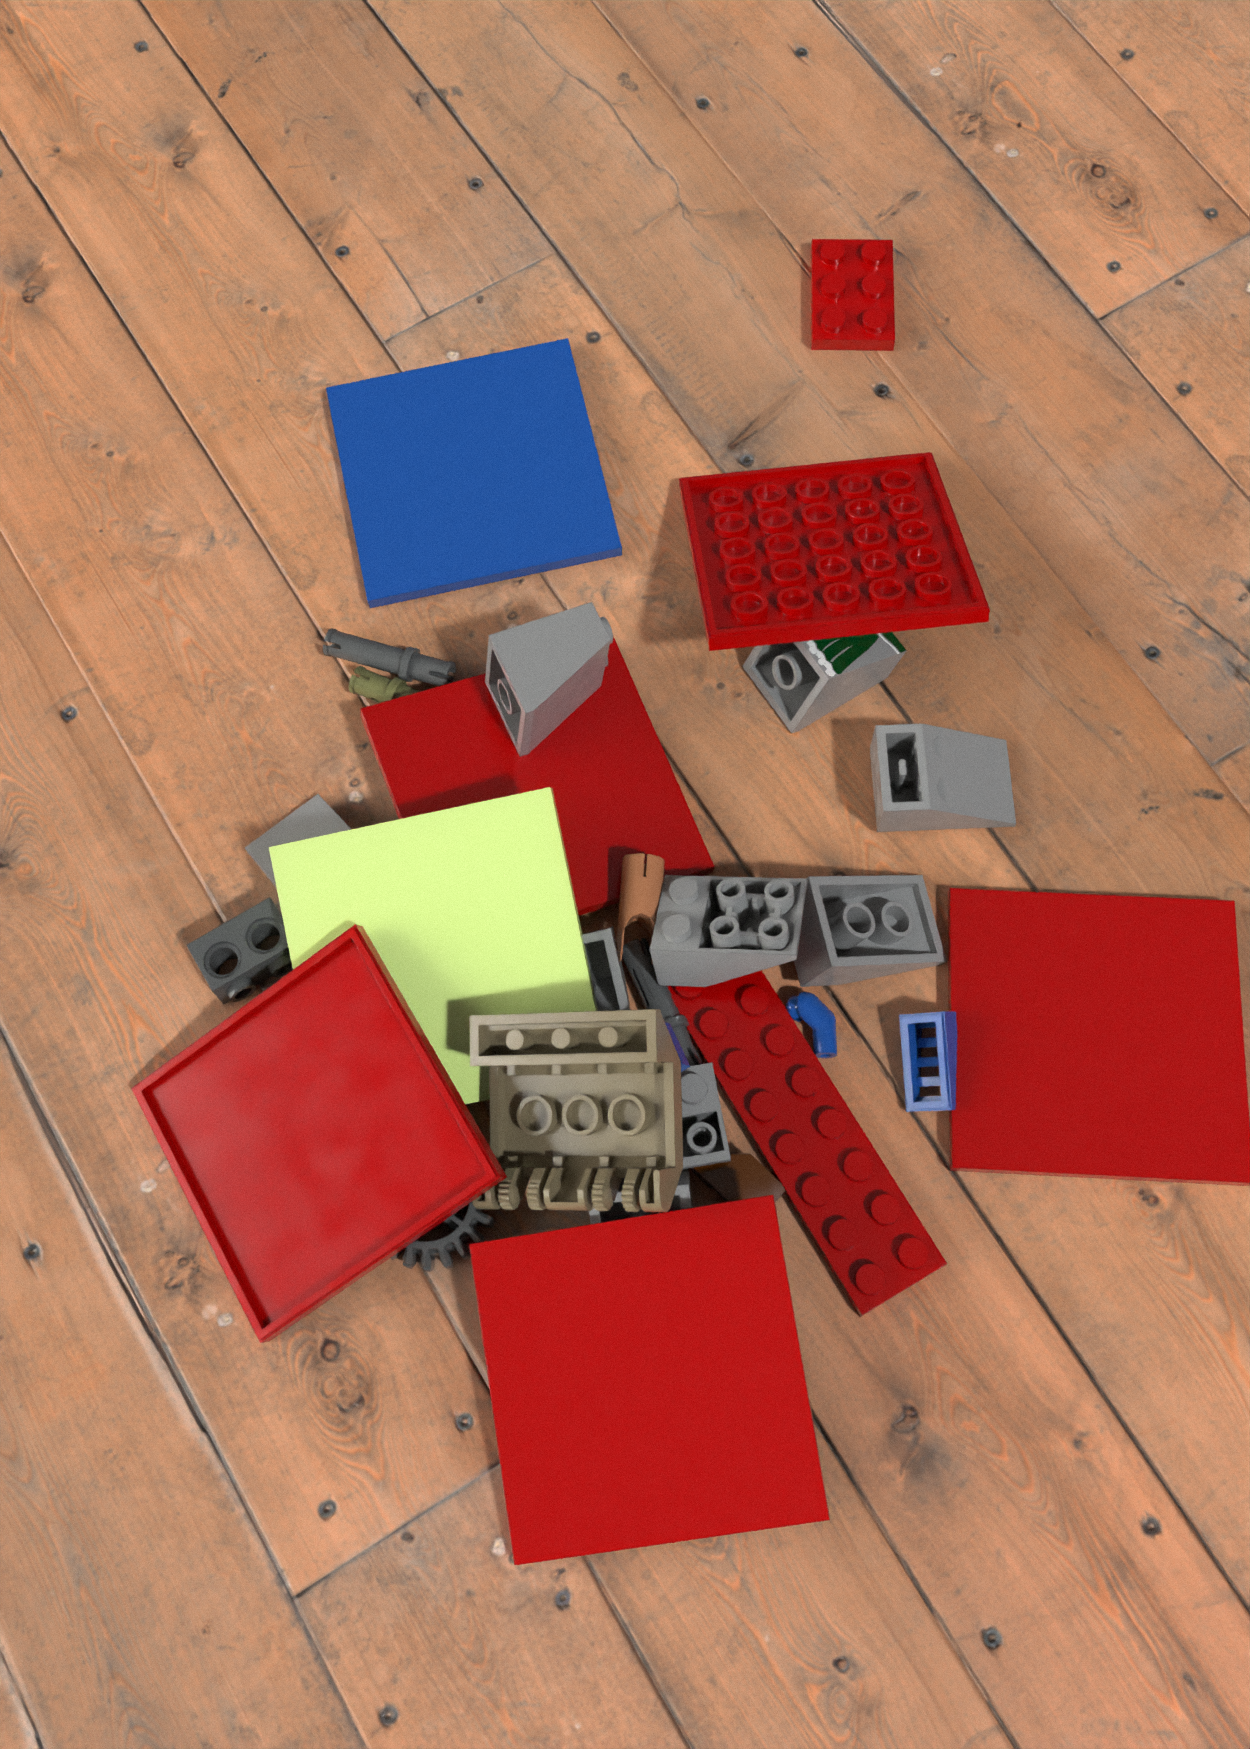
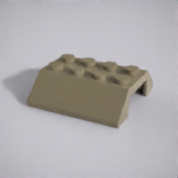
(582, 1108)

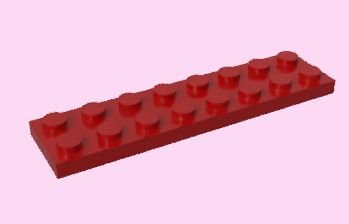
(809, 1139)

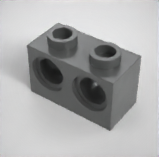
(242, 940)

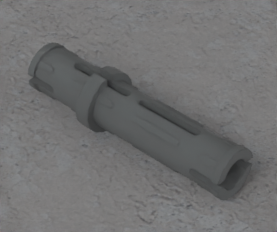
(406, 663)
(654, 996)

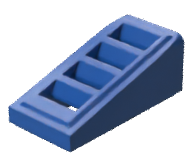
(946, 1044)

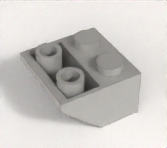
(702, 1118)

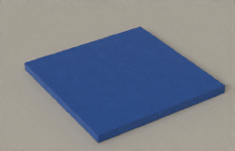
(471, 473)

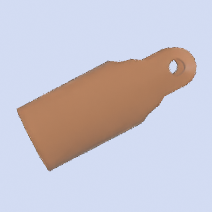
(639, 894)

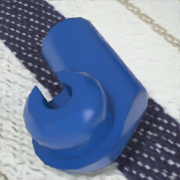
(821, 1020)

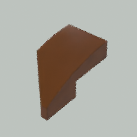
(739, 1178)

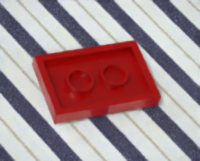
(852, 295)

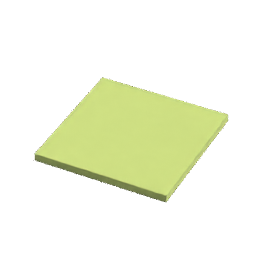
(461, 908)

